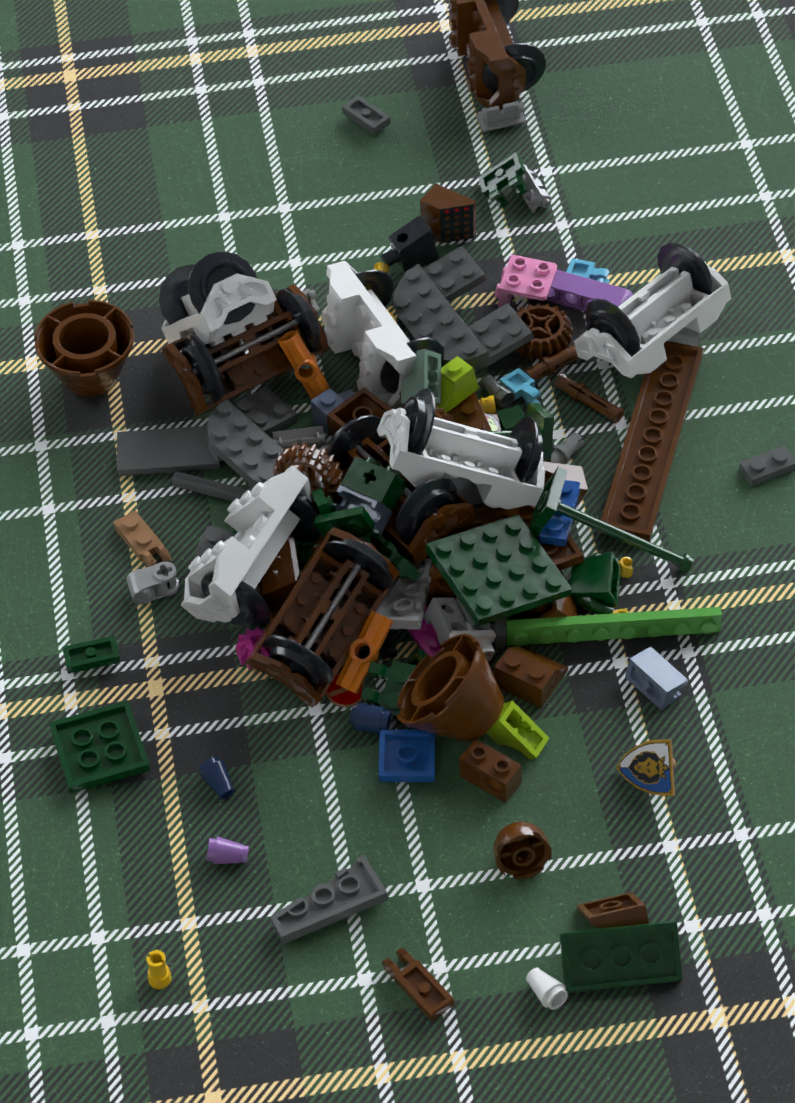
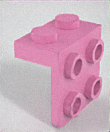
(525, 278)

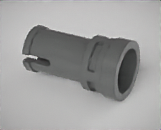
(502, 395)

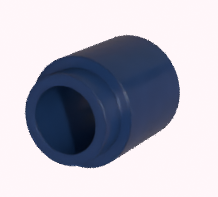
(370, 718)

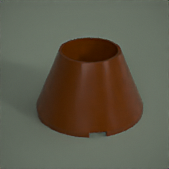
(85, 345)
(452, 692)

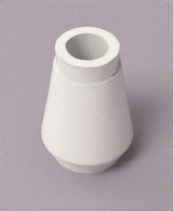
(548, 990)

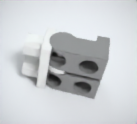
(456, 621)

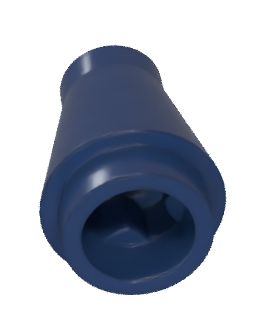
(217, 777)

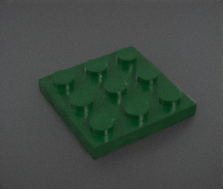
(99, 746)

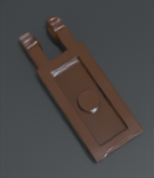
(419, 985)

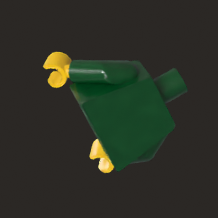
(597, 582)

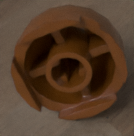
(521, 850)

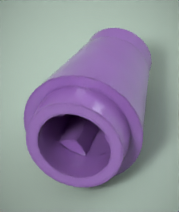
(226, 851)

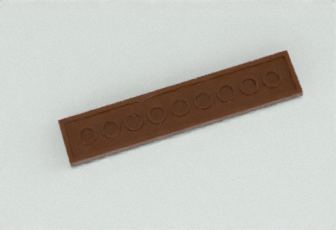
(652, 441)

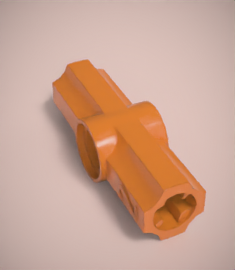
(299, 355)
(372, 635)

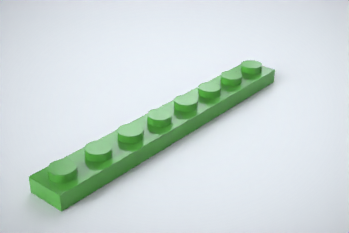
(613, 626)

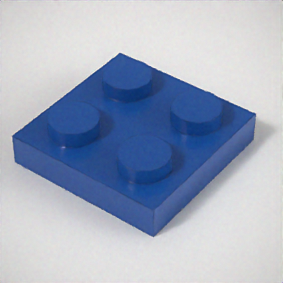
(406, 756)

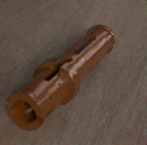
(548, 365)
(580, 393)

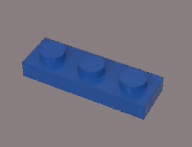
(558, 527)

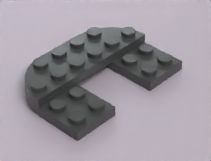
(425, 312)
(242, 433)

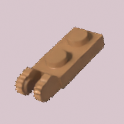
(141, 538)

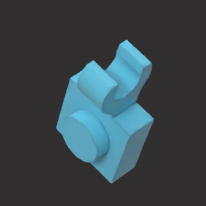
(588, 270)
(521, 385)

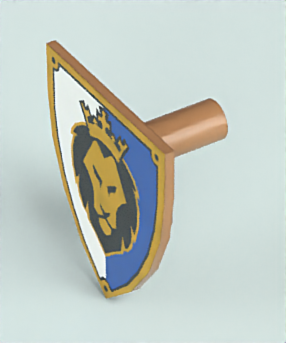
(650, 767)

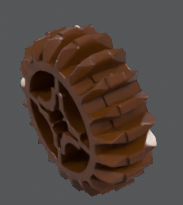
(543, 323)
(313, 464)

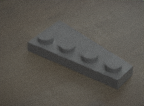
(342, 897)

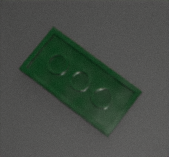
(620, 956)

